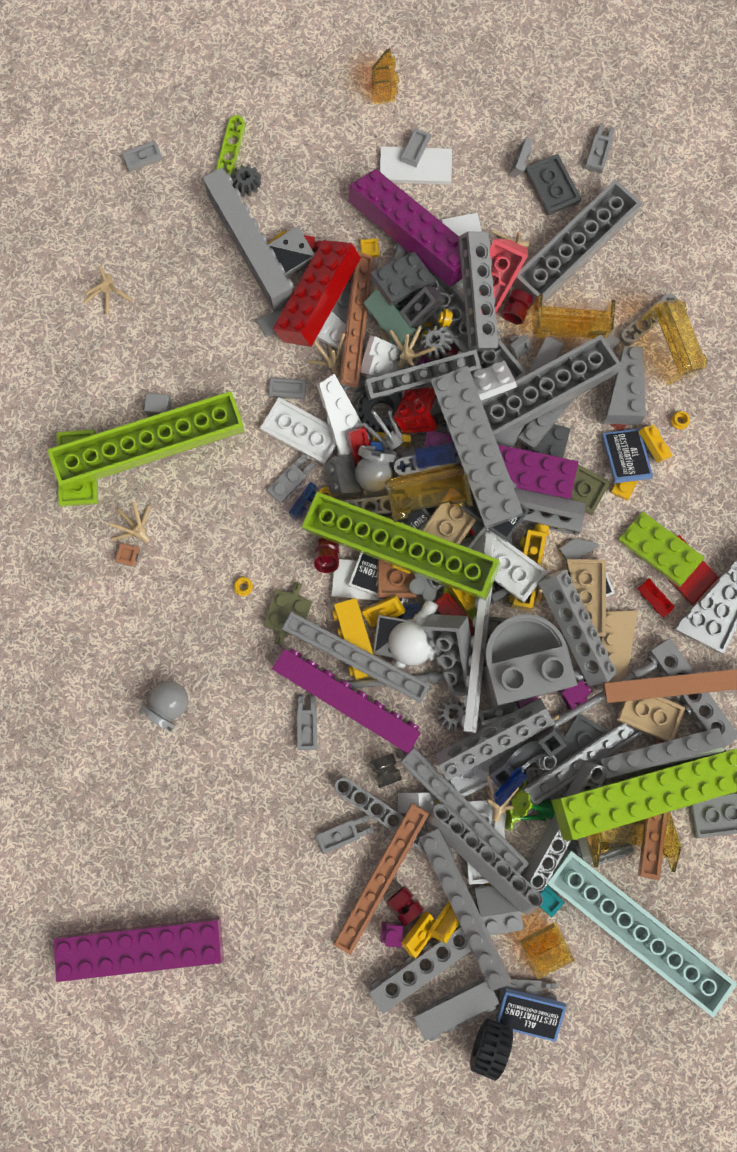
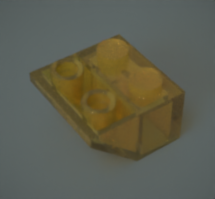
(384, 79)
(546, 950)

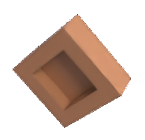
(127, 555)

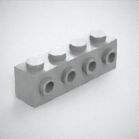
(455, 1008)

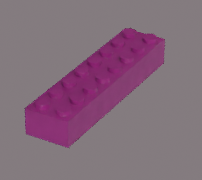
(408, 224)
(528, 469)
(346, 700)
(138, 949)

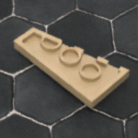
(590, 583)
(619, 640)

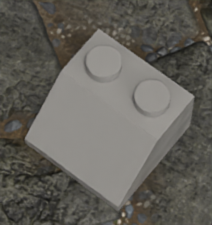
(496, 911)

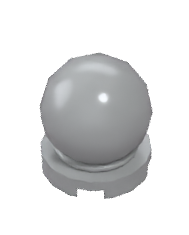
(374, 468)
(166, 703)

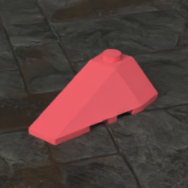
(506, 263)

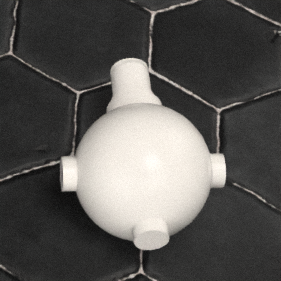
(409, 641)

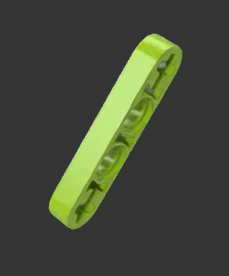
(231, 148)

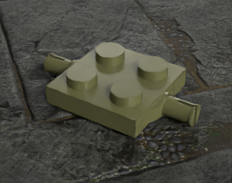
(280, 608)

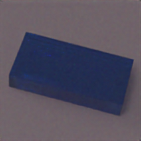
(435, 455)
(510, 786)

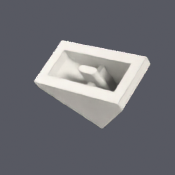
(423, 799)

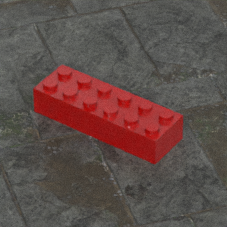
(317, 293)

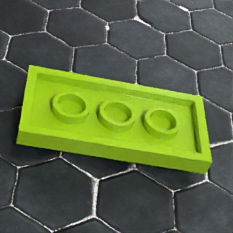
(83, 494)
(661, 549)

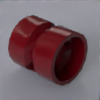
(516, 308)
(326, 556)
(399, 900)

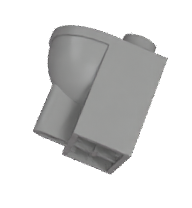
(525, 661)

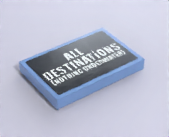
(627, 456)
(531, 1014)

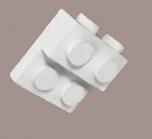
(379, 358)

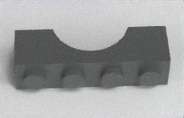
(538, 746)

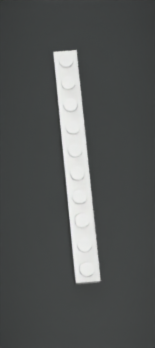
(478, 643)

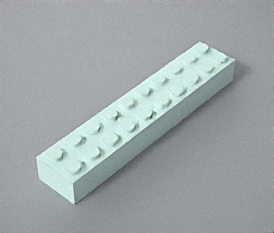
(641, 933)

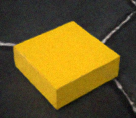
(370, 247)

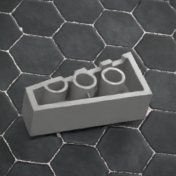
(628, 390)
(452, 644)

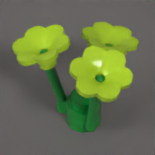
(522, 803)

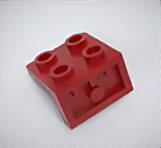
(414, 411)

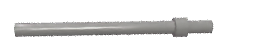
(638, 673)
(431, 677)

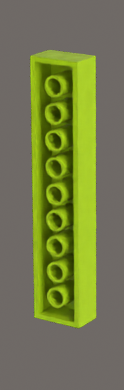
(146, 440)
(402, 546)
(646, 795)

